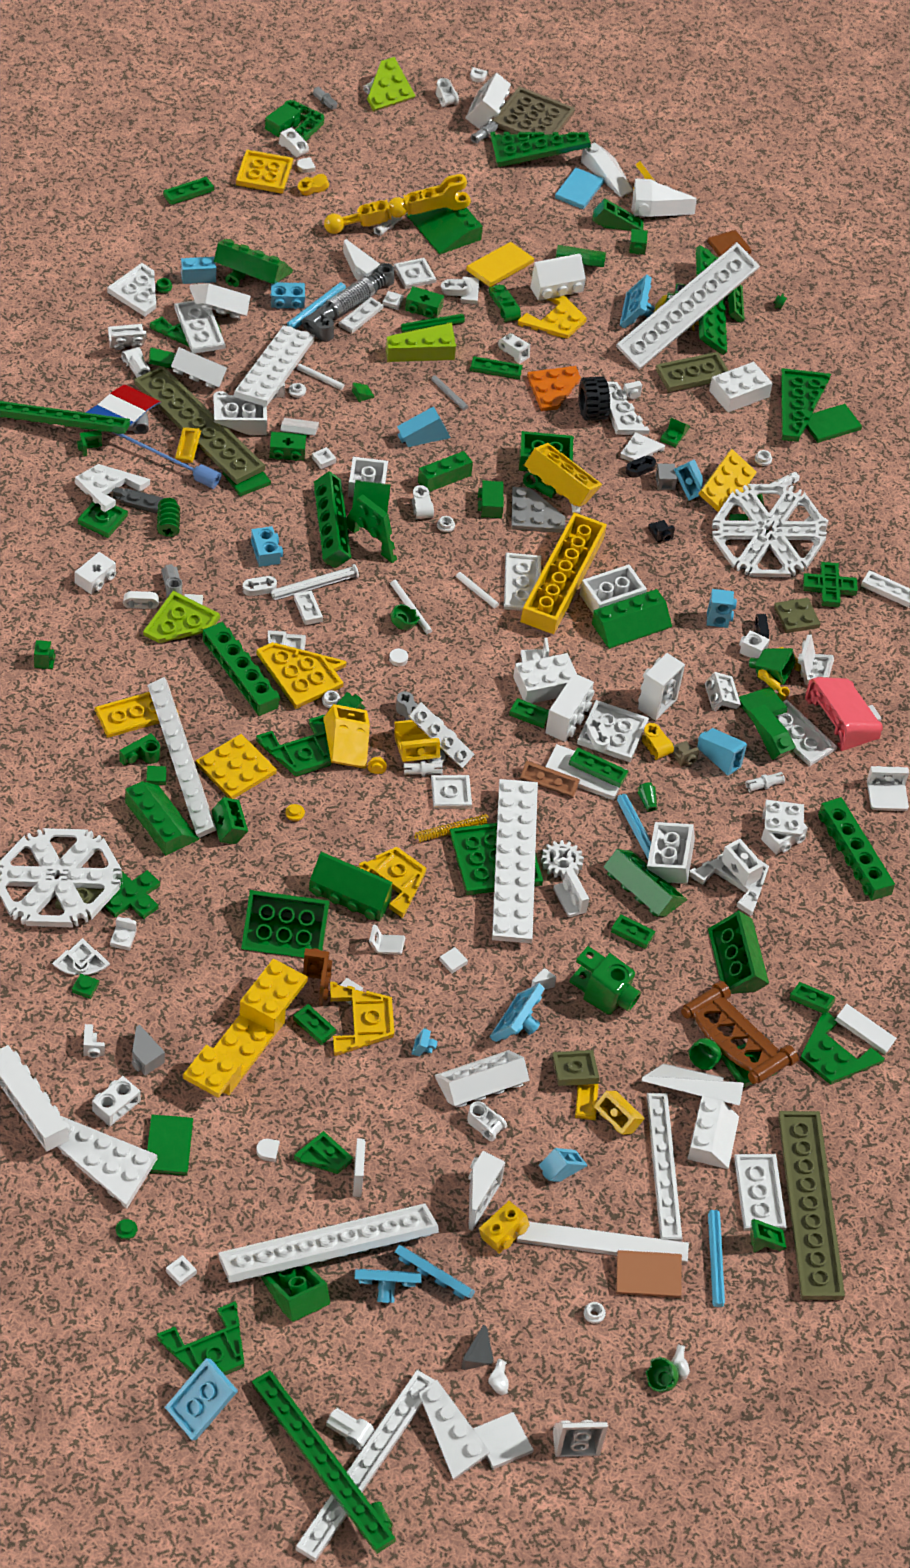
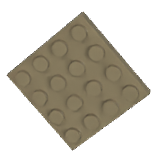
(532, 113)

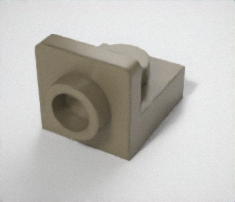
(685, 754)

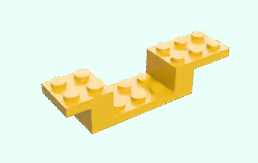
(260, 1018)

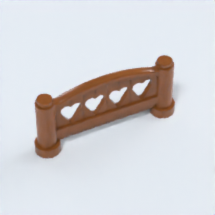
(716, 1001)

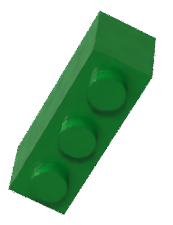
(445, 471)

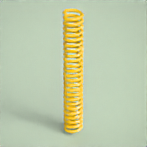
(431, 835)

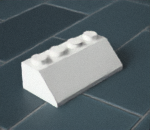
(483, 1078)

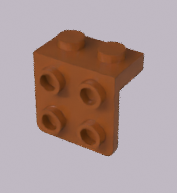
(318, 966)

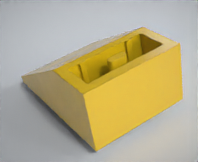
(347, 735)

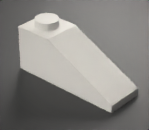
(359, 262)

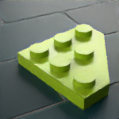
(389, 86)
(179, 619)

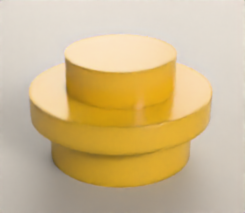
(377, 765)
(295, 812)

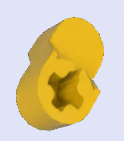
(310, 185)

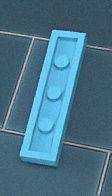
(426, 1268)

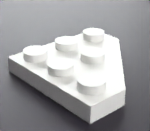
(136, 289)

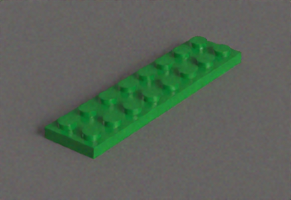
(713, 324)

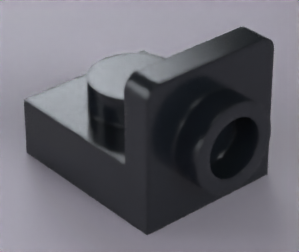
(661, 531)

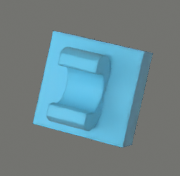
(423, 1043)

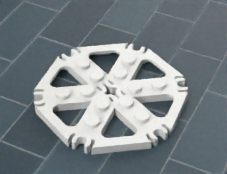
(760, 521)
(64, 888)

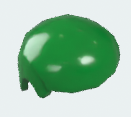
(404, 617)
(705, 1053)
(662, 1375)

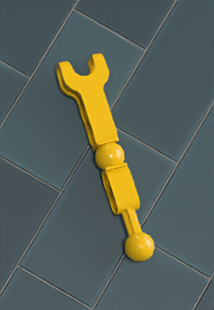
(416, 202)

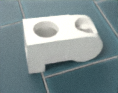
(293, 142)
(515, 347)

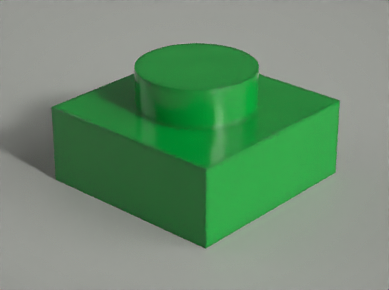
(85, 986)

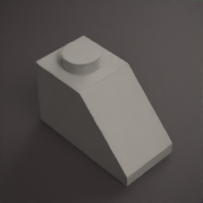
(146, 1052)

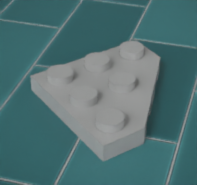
(534, 513)

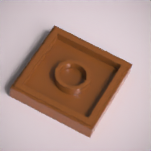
(724, 241)

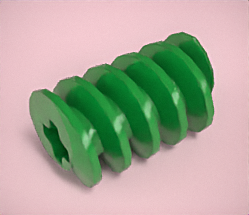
(168, 517)

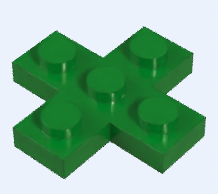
(830, 584)
(134, 895)

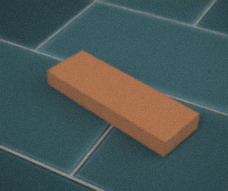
(550, 779)

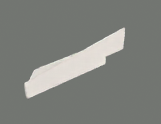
(695, 1083)

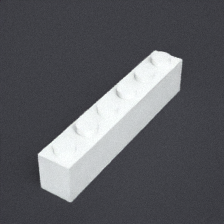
(31, 1101)

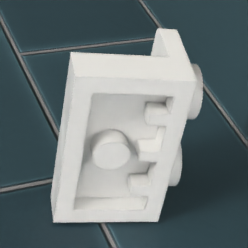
(722, 691)
(572, 894)

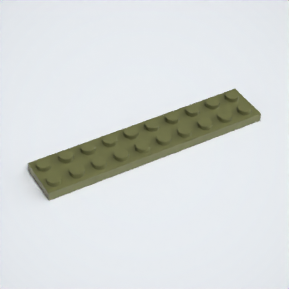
(189, 412)
(811, 1206)

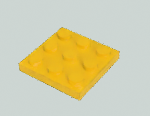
(264, 171)
(236, 766)

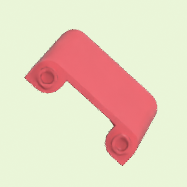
(846, 710)

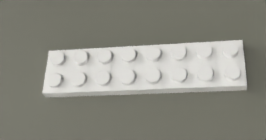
(274, 366)

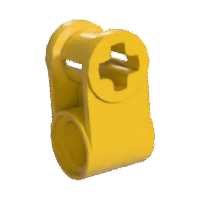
(657, 741)

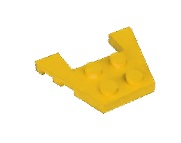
(560, 322)
(402, 871)
(371, 1018)

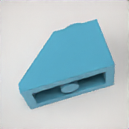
(690, 479)
(561, 1164)

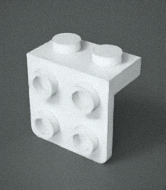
(126, 336)
(813, 664)
(888, 788)
(783, 818)

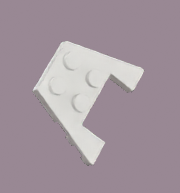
(102, 480)
(749, 900)

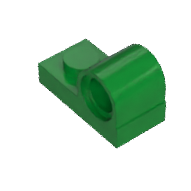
(145, 748)

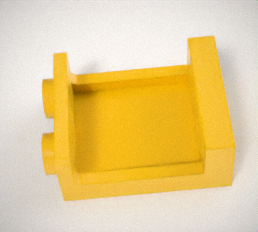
(414, 742)

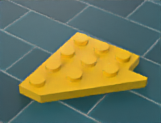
(301, 673)

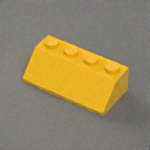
(562, 474)

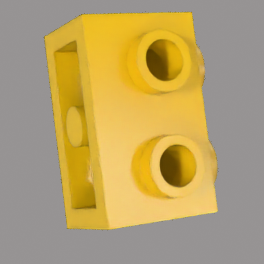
(619, 1112)
(504, 1227)

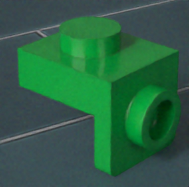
(89, 440)
(351, 701)

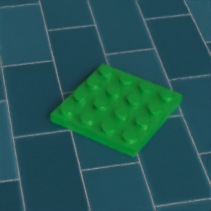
(476, 857)

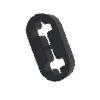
(641, 467)
(762, 625)

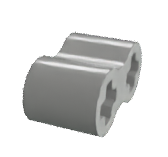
(405, 704)

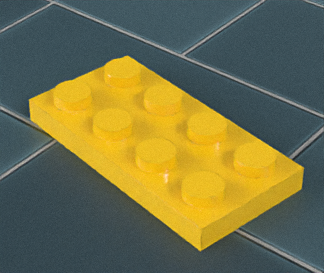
(729, 475)

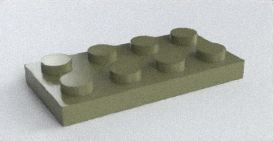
(690, 371)

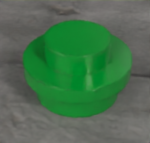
(163, 285)
(779, 301)
(126, 1229)

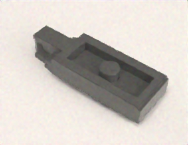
(137, 499)

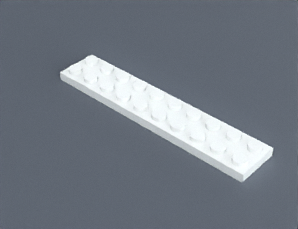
(687, 306)
(515, 861)
(327, 1243)

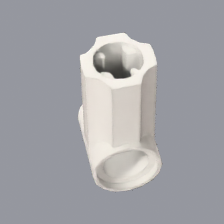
(135, 361)
(354, 1431)

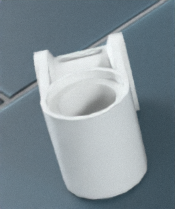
(446, 93)
(422, 503)
(489, 1122)

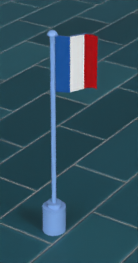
(133, 404)

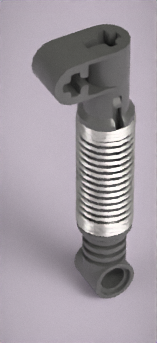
(321, 320)

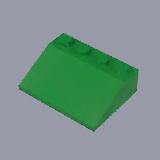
(448, 228)
(251, 262)
(284, 923)

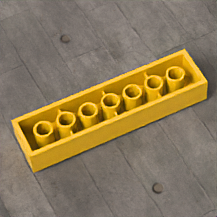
(563, 573)

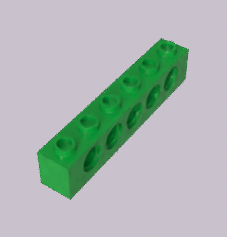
(332, 520)
(241, 668)
(856, 849)

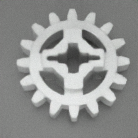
(562, 859)

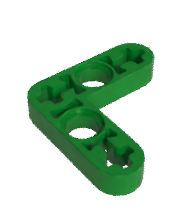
(313, 119)

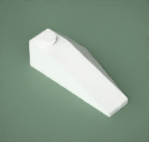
(606, 166)
(660, 200)

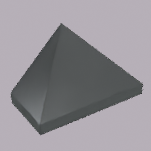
(479, 1352)

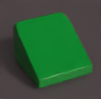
(362, 392)

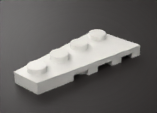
(622, 413)
(454, 1434)

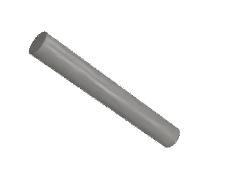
(449, 393)

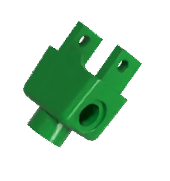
(606, 983)

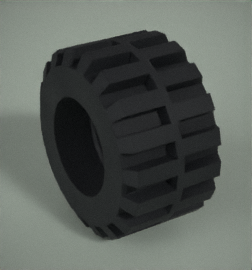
(594, 398)

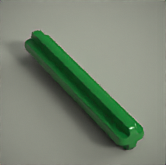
(411, 326)

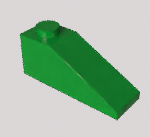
(614, 217)
(772, 732)

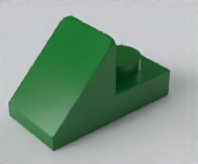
(674, 432)
(766, 1235)

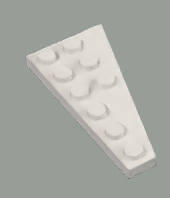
(108, 1160)

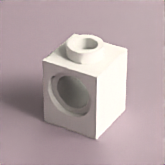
(753, 644)

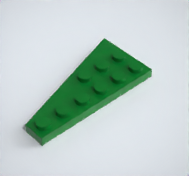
(534, 145)
(799, 398)

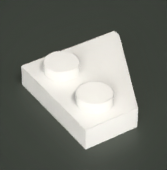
(640, 446)

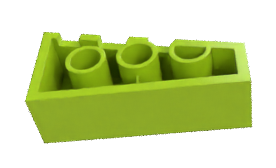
(425, 344)

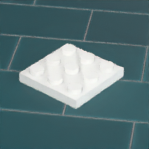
(622, 726)

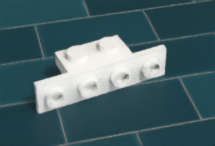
(435, 728)

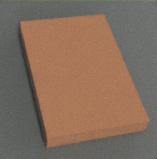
(649, 1274)

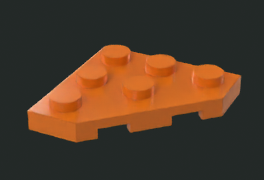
(553, 385)

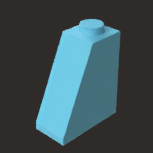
(423, 429)
(722, 750)

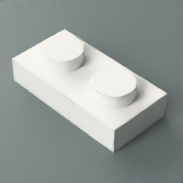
(308, 607)

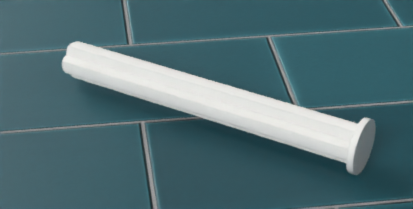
(315, 582)

